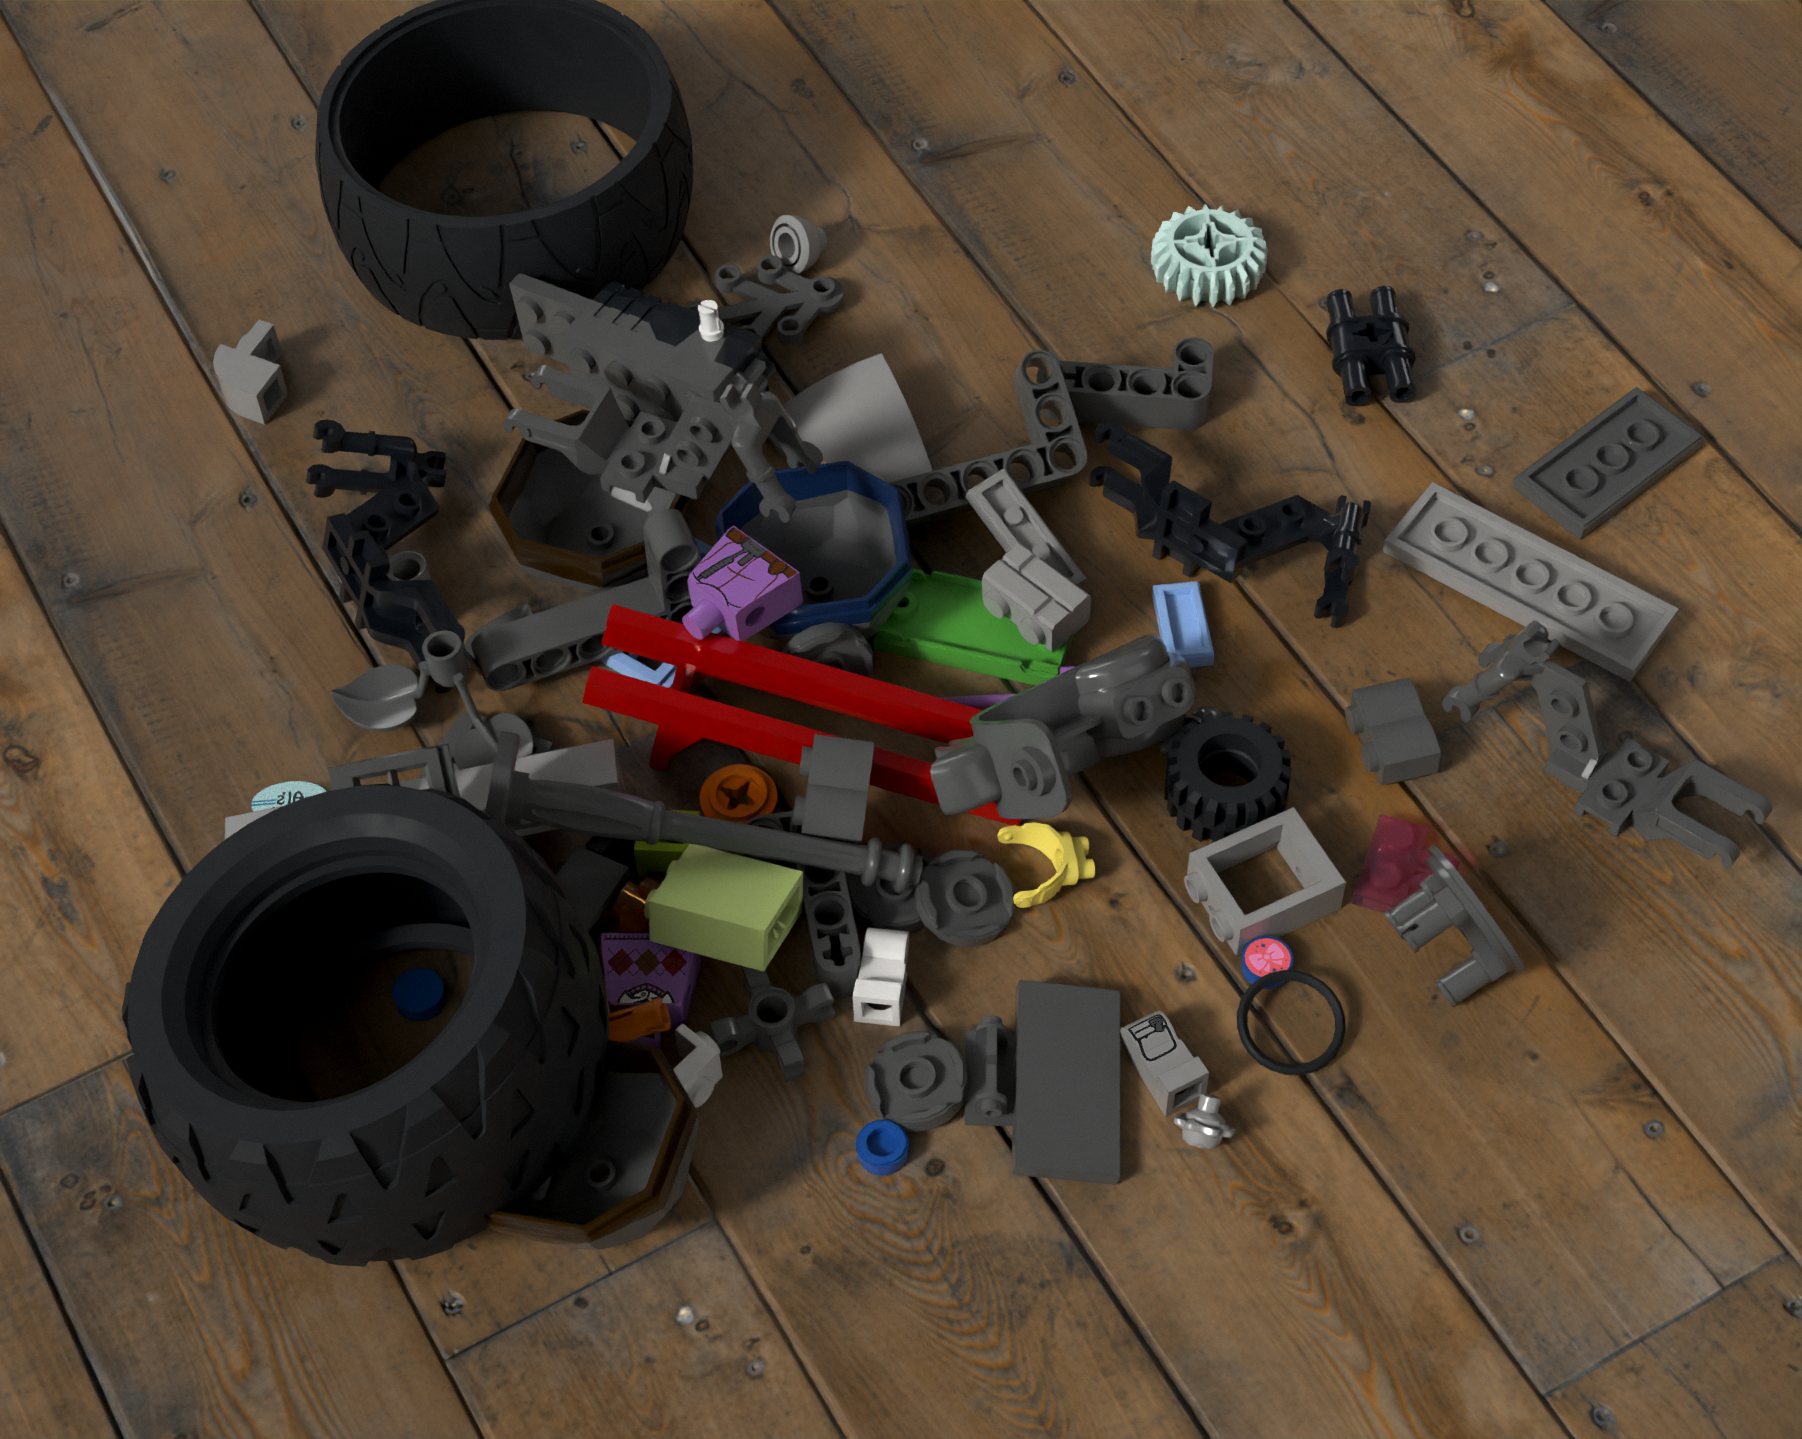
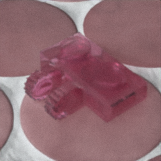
(1392, 863)

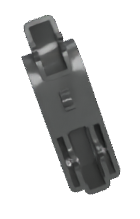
(1062, 726)

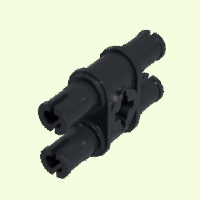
(1370, 346)

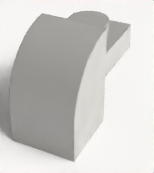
(249, 374)

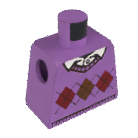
(648, 970)

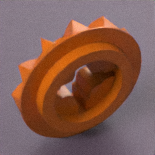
(733, 782)

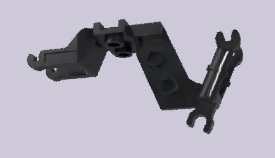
(1183, 530)
(356, 543)

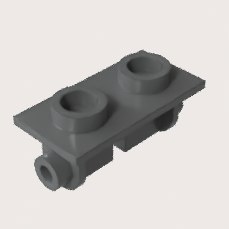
(990, 1074)

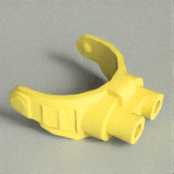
(1063, 850)

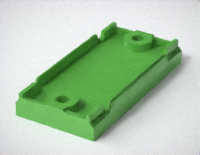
(954, 629)

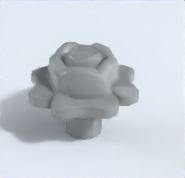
(1204, 1125)

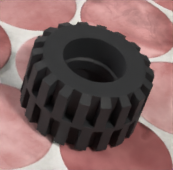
(1228, 747)

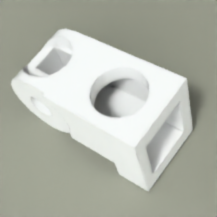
(882, 976)

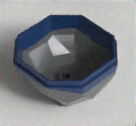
(840, 538)

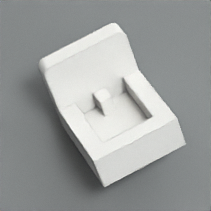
(700, 1065)

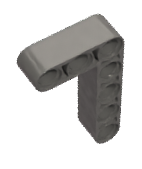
(1035, 456)
(574, 631)

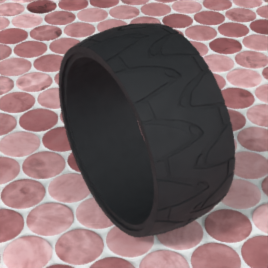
(484, 60)

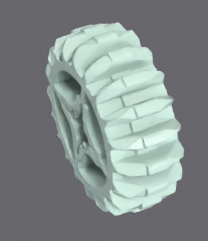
(1209, 255)

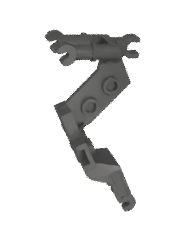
(668, 452)
(1612, 784)

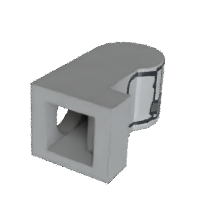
(1164, 1062)

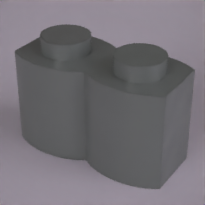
(1393, 731)
(835, 789)

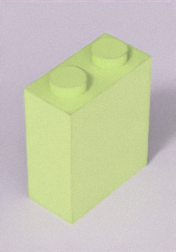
(725, 906)

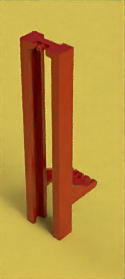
(689, 718)

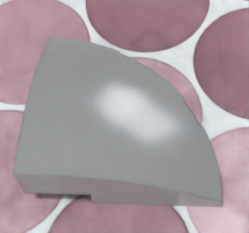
(860, 420)

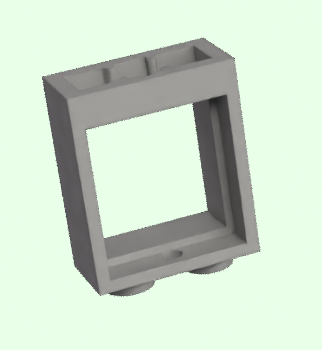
(1301, 851)

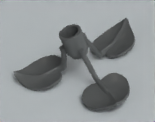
(386, 694)

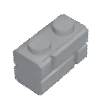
(1035, 598)

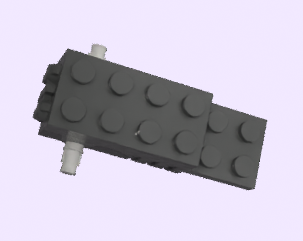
(639, 346)

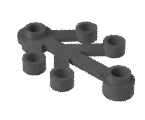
(814, 298)

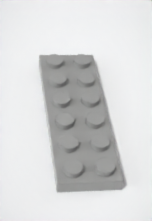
(1531, 580)

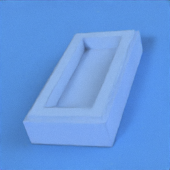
(1183, 622)

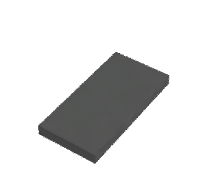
(1608, 463)
(1066, 1083)

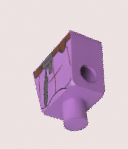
(740, 588)

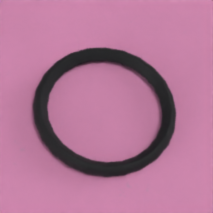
(1258, 1055)

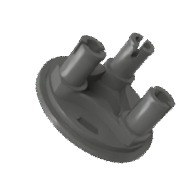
(1450, 901)

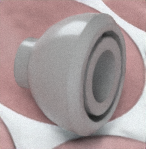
(797, 242)

